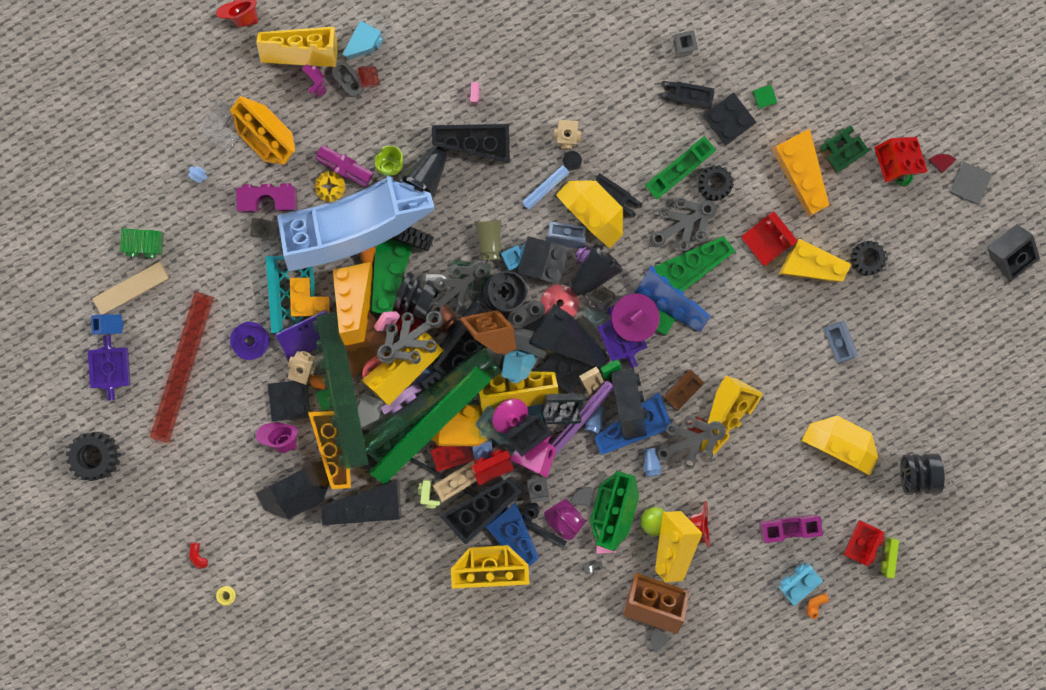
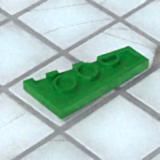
(694, 264)
(389, 271)

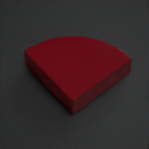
(942, 161)

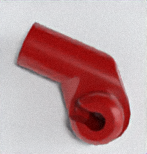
(195, 558)

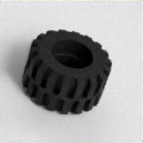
(78, 461)

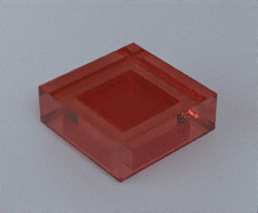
(369, 76)

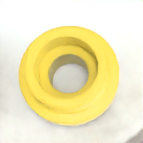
(219, 595)

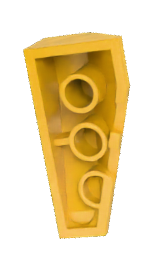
(730, 405)

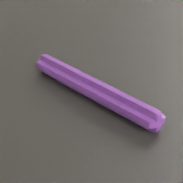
(588, 409)

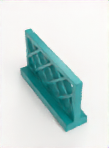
(274, 292)

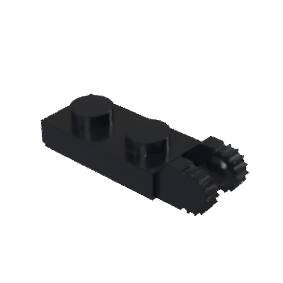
(688, 94)
(618, 194)

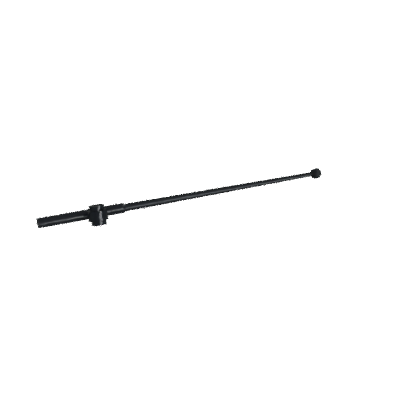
(530, 512)

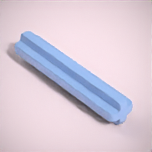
(545, 187)

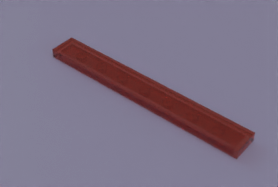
(182, 367)

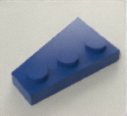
(512, 531)

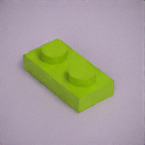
(888, 565)

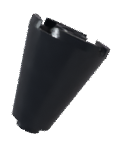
(427, 171)
(595, 271)

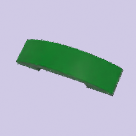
(680, 167)

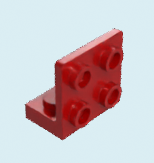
(900, 158)
(768, 238)

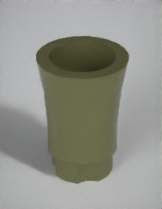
(489, 239)

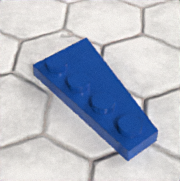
(672, 300)
(657, 422)

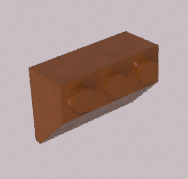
(492, 331)
(656, 603)

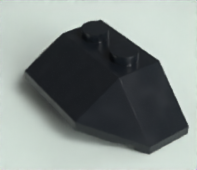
(296, 492)

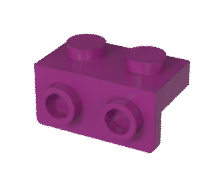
(316, 75)

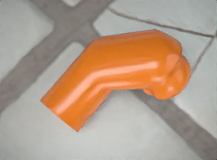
(317, 381)
(814, 603)

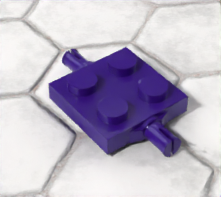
(617, 346)
(109, 367)

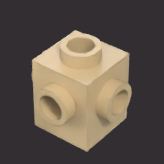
(567, 127)
(301, 367)

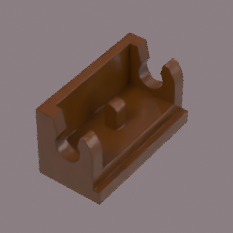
(683, 389)

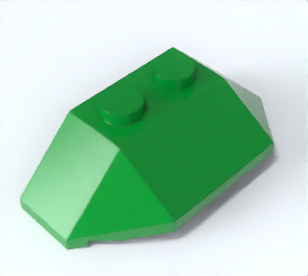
(614, 510)

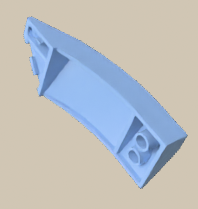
(351, 223)

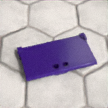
(299, 340)

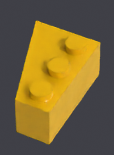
(814, 263)
(676, 546)

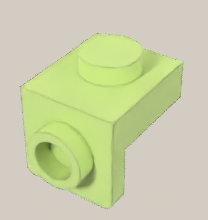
(424, 490)

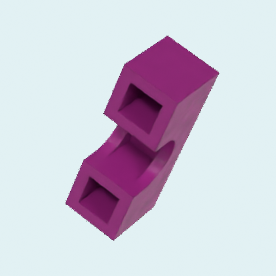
(249, 197)
(783, 528)

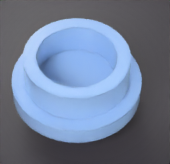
(197, 174)

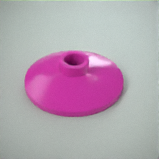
(509, 414)

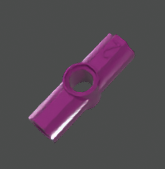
(344, 165)

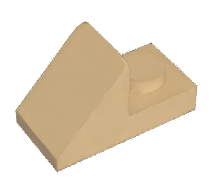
(592, 381)

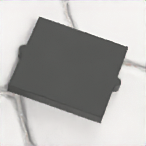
(970, 183)

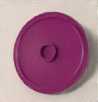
(635, 317)

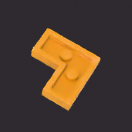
(302, 303)

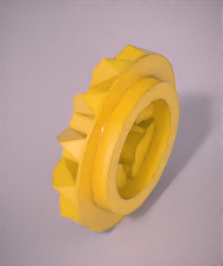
(335, 193)

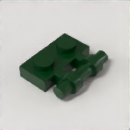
(846, 154)

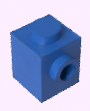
(106, 324)

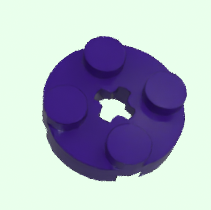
(241, 347)

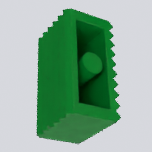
(141, 242)

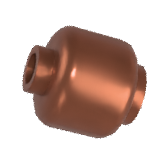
(449, 320)

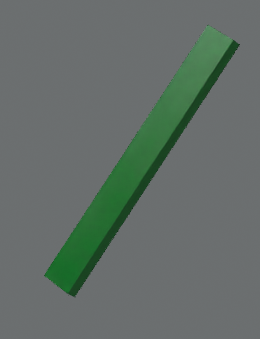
(430, 425)

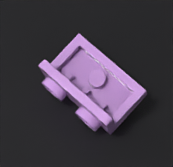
(406, 396)

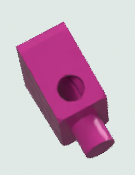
(537, 459)

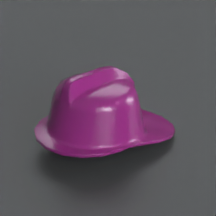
(278, 436)
(564, 519)

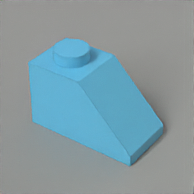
(363, 41)
(518, 365)

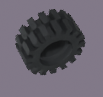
(715, 194)
(416, 238)
(879, 254)

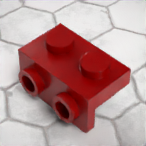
(450, 456)
(493, 467)
(864, 543)

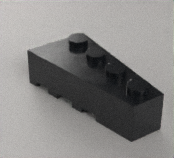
(477, 139)
(459, 343)
(371, 505)
(478, 512)

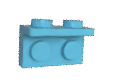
(800, 583)

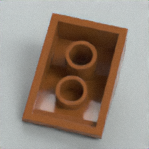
(361, 352)

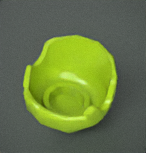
(389, 161)
(651, 521)

